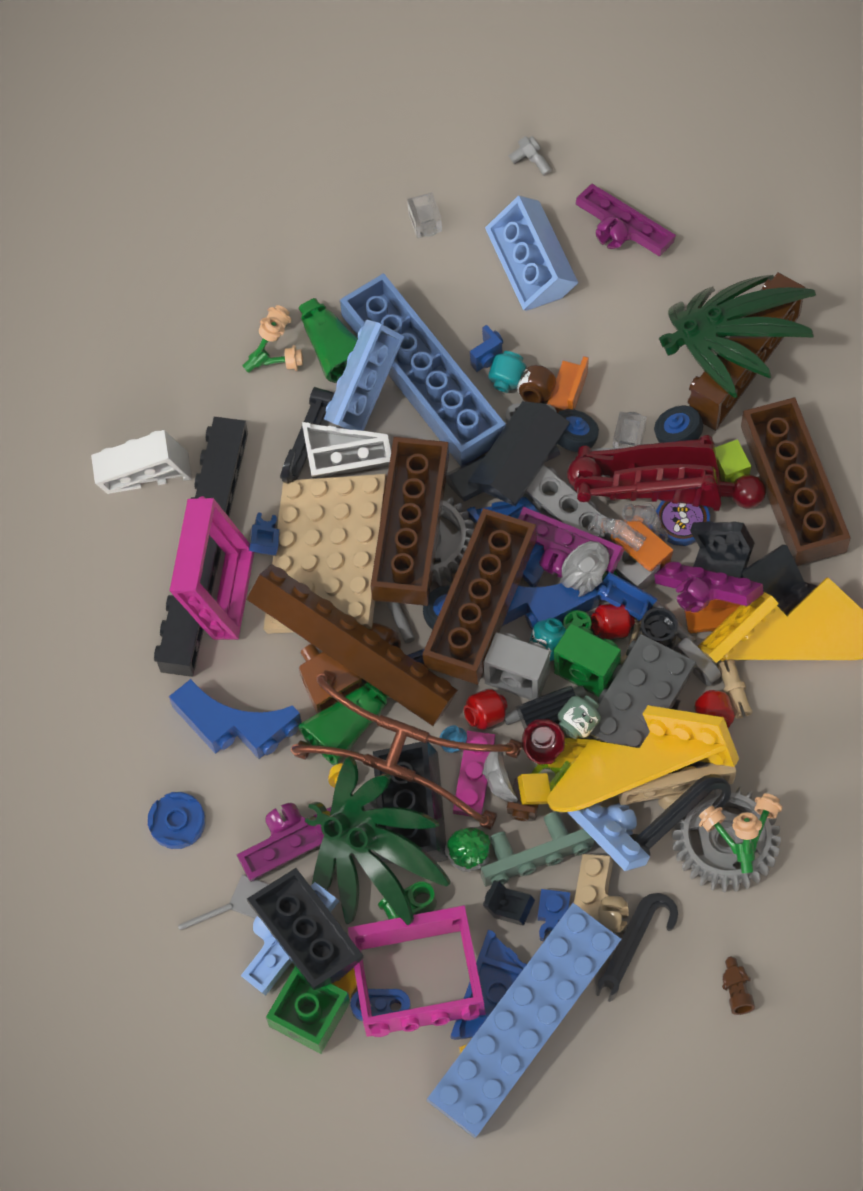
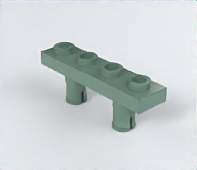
(527, 861)

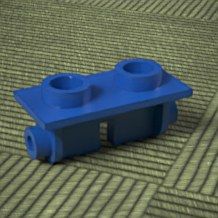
(619, 591)

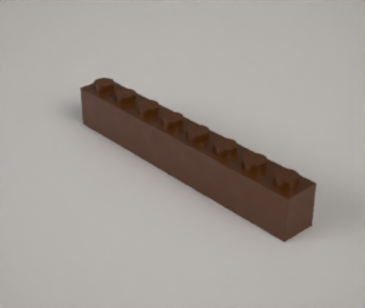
(352, 644)

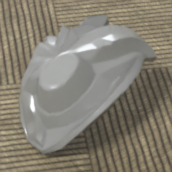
(585, 567)
(498, 777)

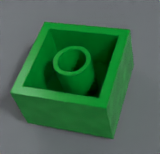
(586, 659)
(307, 1013)

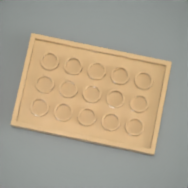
(331, 541)

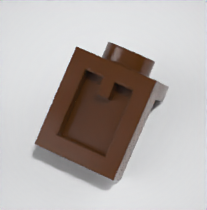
(519, 811)

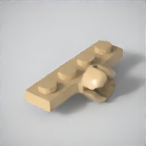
(672, 786)
(593, 893)

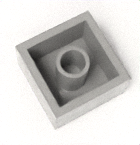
(517, 666)

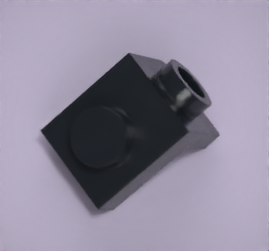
(508, 903)

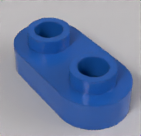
(381, 1002)

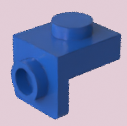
(484, 354)

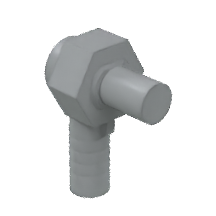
(529, 148)

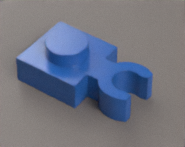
(264, 536)
(551, 909)

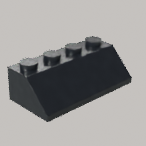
(412, 795)

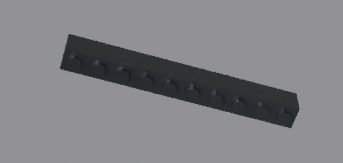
(217, 480)

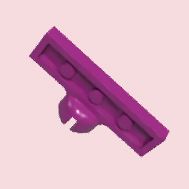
(623, 222)
(561, 539)
(702, 586)
(285, 844)

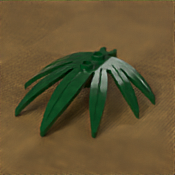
(705, 326)
(356, 831)

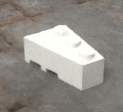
(344, 450)
(140, 461)

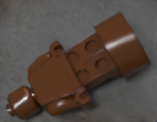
(734, 980)

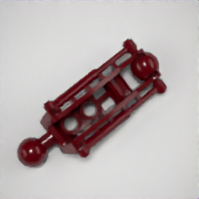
(661, 471)

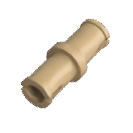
(734, 688)

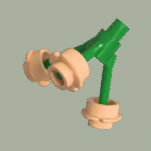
(270, 330)
(745, 826)

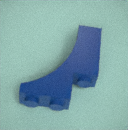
(548, 602)
(221, 724)

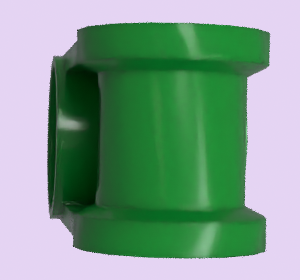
(412, 892)

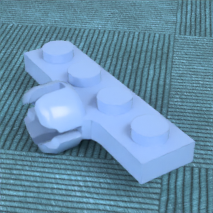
(611, 830)
(272, 959)

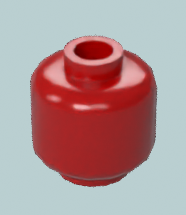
(611, 622)
(715, 704)
(485, 709)

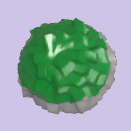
(468, 849)

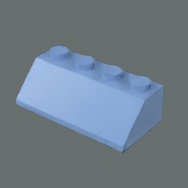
(531, 253)
(363, 376)

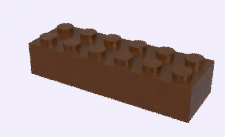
(710, 398)
(795, 481)
(410, 521)
(480, 595)

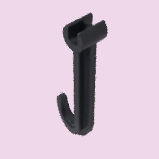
(297, 455)
(682, 807)
(632, 939)

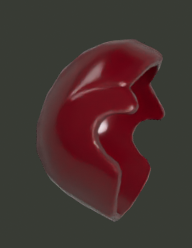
(543, 741)

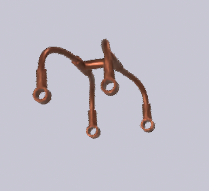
(302, 749)

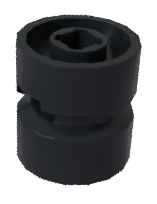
(660, 626)

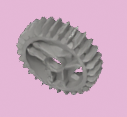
(451, 547)
(718, 861)

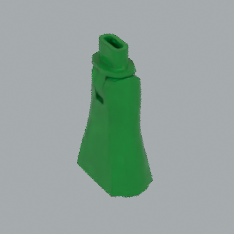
(329, 338)
(341, 726)

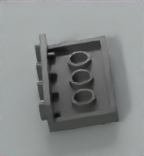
(648, 677)

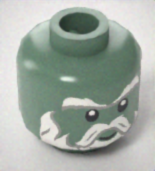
(579, 716)

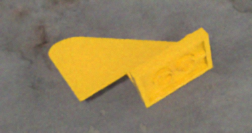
(818, 628)
(673, 742)

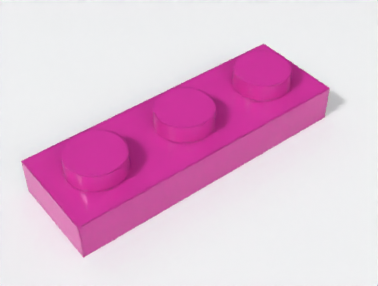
(471, 781)

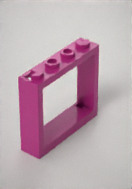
(222, 617)
(396, 931)

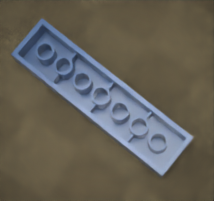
(427, 372)
(523, 1020)

